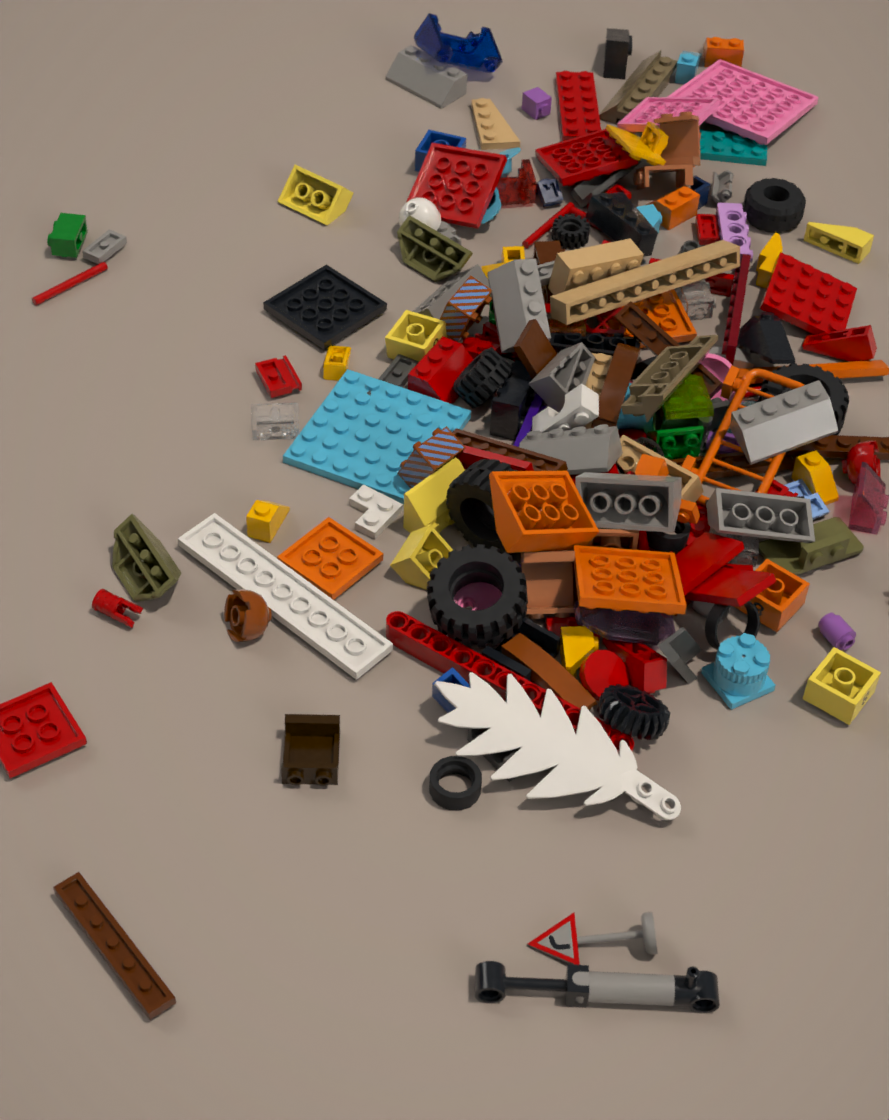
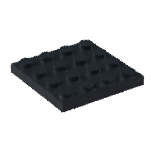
(325, 306)

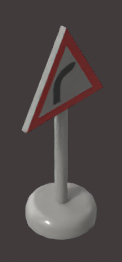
(562, 938)

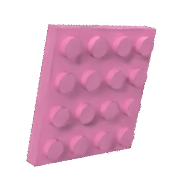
(653, 107)

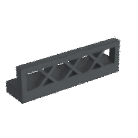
(598, 185)

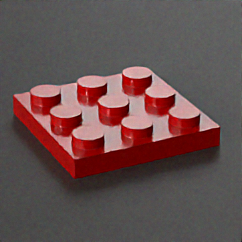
(36, 730)

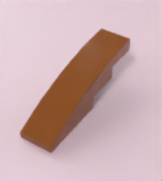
(547, 671)

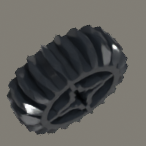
(633, 712)

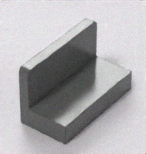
(679, 650)

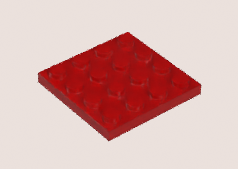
(584, 157)
(459, 182)
(807, 296)

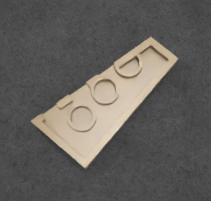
(492, 127)

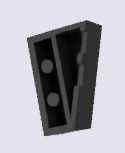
(617, 49)

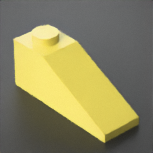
(840, 240)

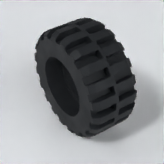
(807, 374)
(472, 504)
(474, 566)

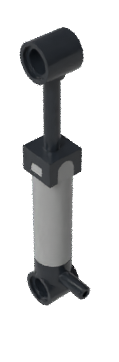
(695, 990)

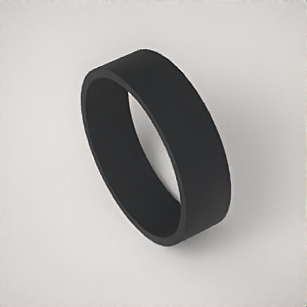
(715, 615)

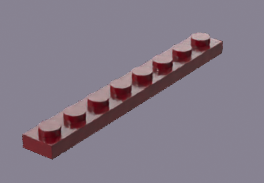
(735, 309)

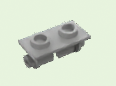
(722, 186)

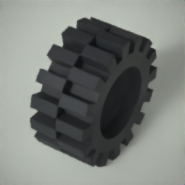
(571, 231)

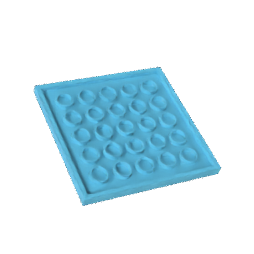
(367, 436)

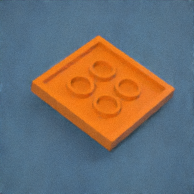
(331, 557)

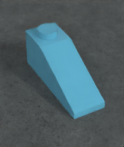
(687, 66)

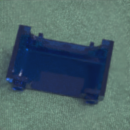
(473, 52)

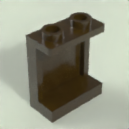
(311, 749)

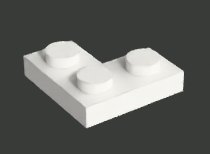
(377, 508)

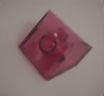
(868, 502)

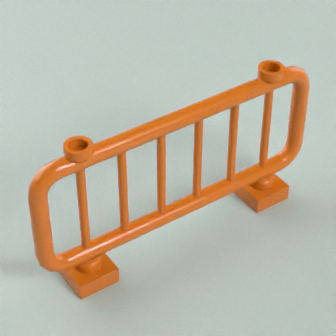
(740, 386)

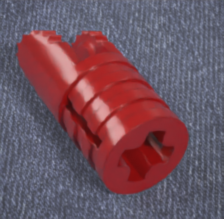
(114, 606)

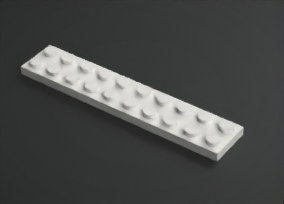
(290, 597)

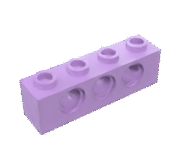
(733, 227)

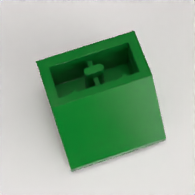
(678, 442)

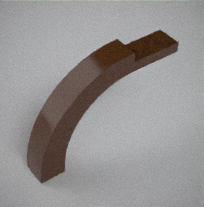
(616, 384)

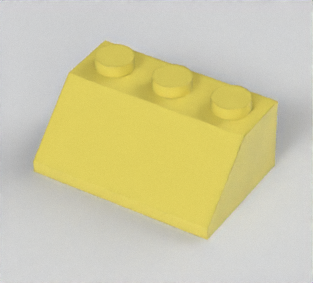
(314, 196)
(427, 500)

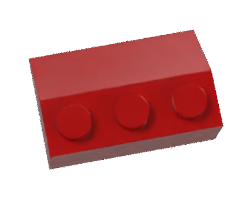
(439, 370)

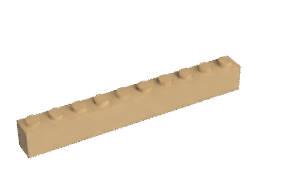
(644, 282)

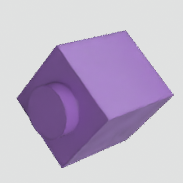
(536, 103)

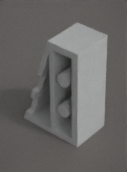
(563, 374)

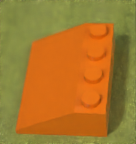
(539, 511)

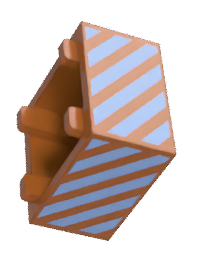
(465, 308)
(430, 456)

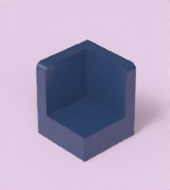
(702, 188)

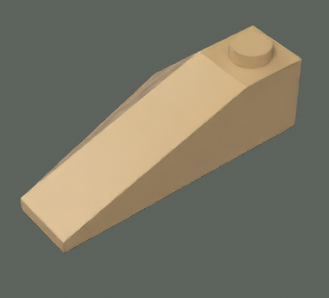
(691, 485)

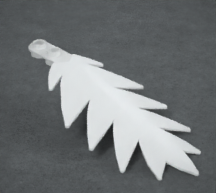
(581, 759)

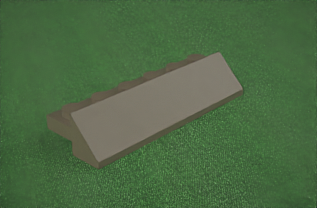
(646, 81)
(665, 376)

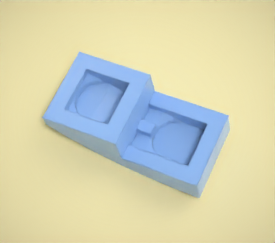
(817, 505)

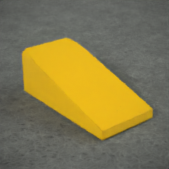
(336, 362)

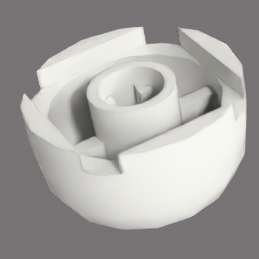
(422, 210)

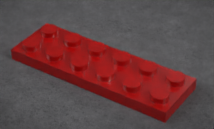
(577, 104)

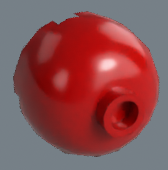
(861, 453)

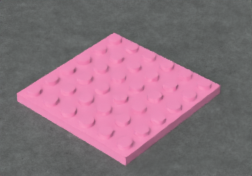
(748, 101)

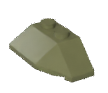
(430, 250)
(142, 561)

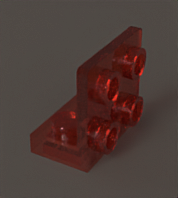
(518, 189)

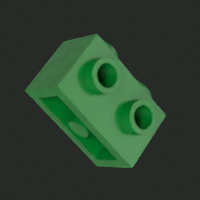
(68, 235)

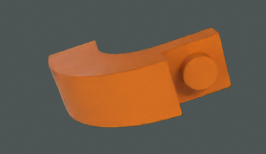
(657, 467)

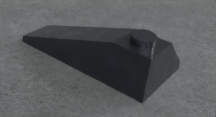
(767, 338)

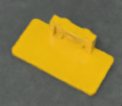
(647, 146)

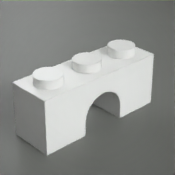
(579, 409)

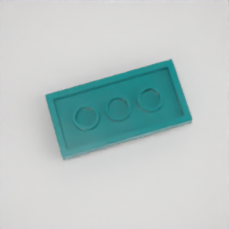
(731, 148)

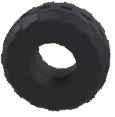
(774, 205)

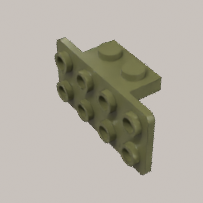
(832, 543)

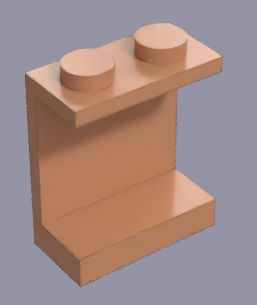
(683, 139)
(683, 175)
(549, 582)

